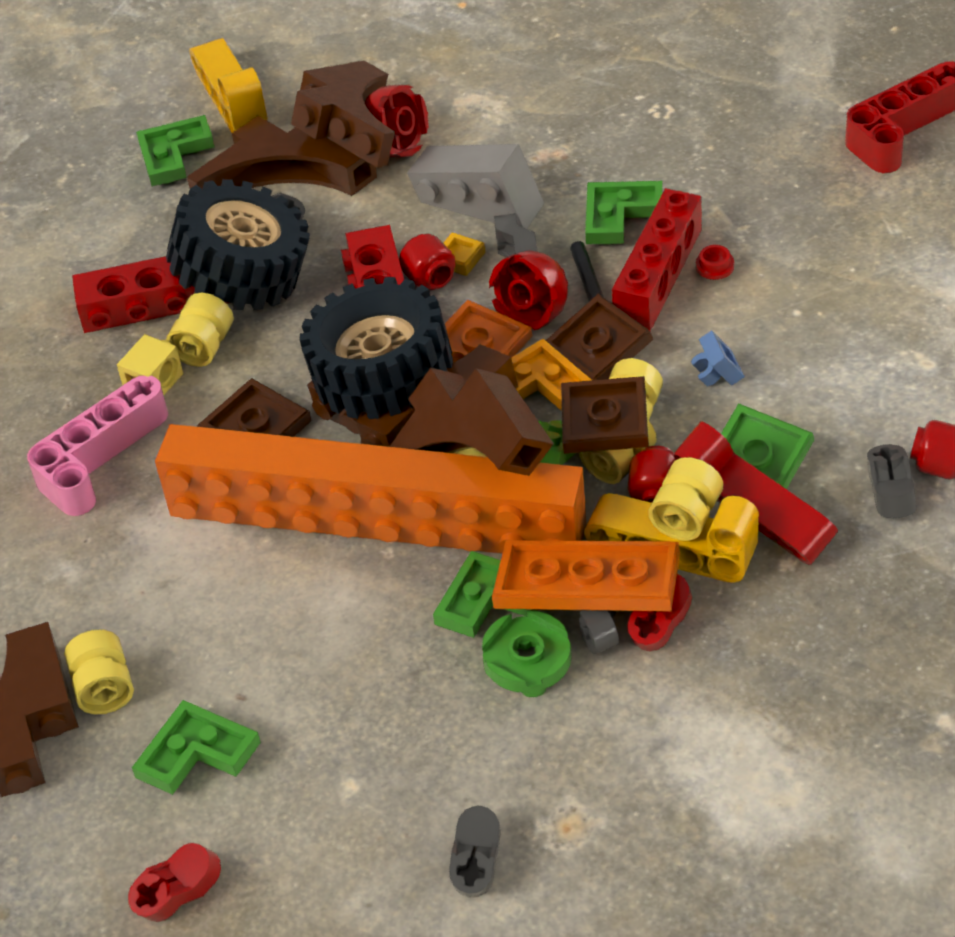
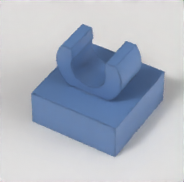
(718, 360)

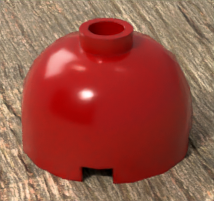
(403, 113)
(529, 288)

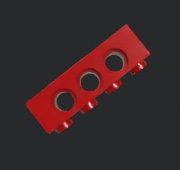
(371, 255)
(658, 256)
(128, 294)

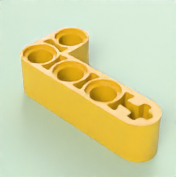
(231, 88)
(718, 552)

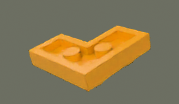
(544, 370)

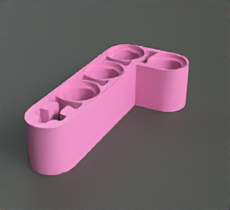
(95, 436)

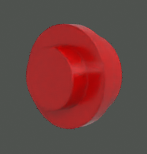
(714, 262)

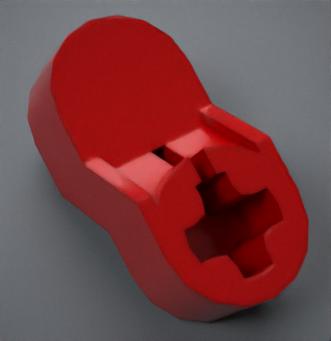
(654, 628)
(170, 884)

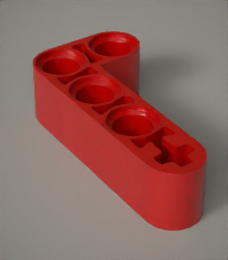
(879, 123)
(781, 513)

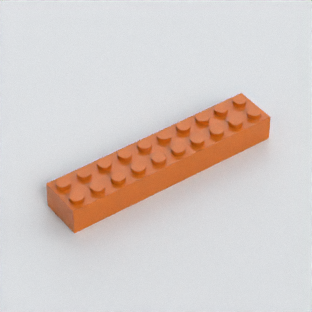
(366, 490)

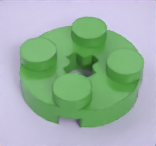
(530, 673)

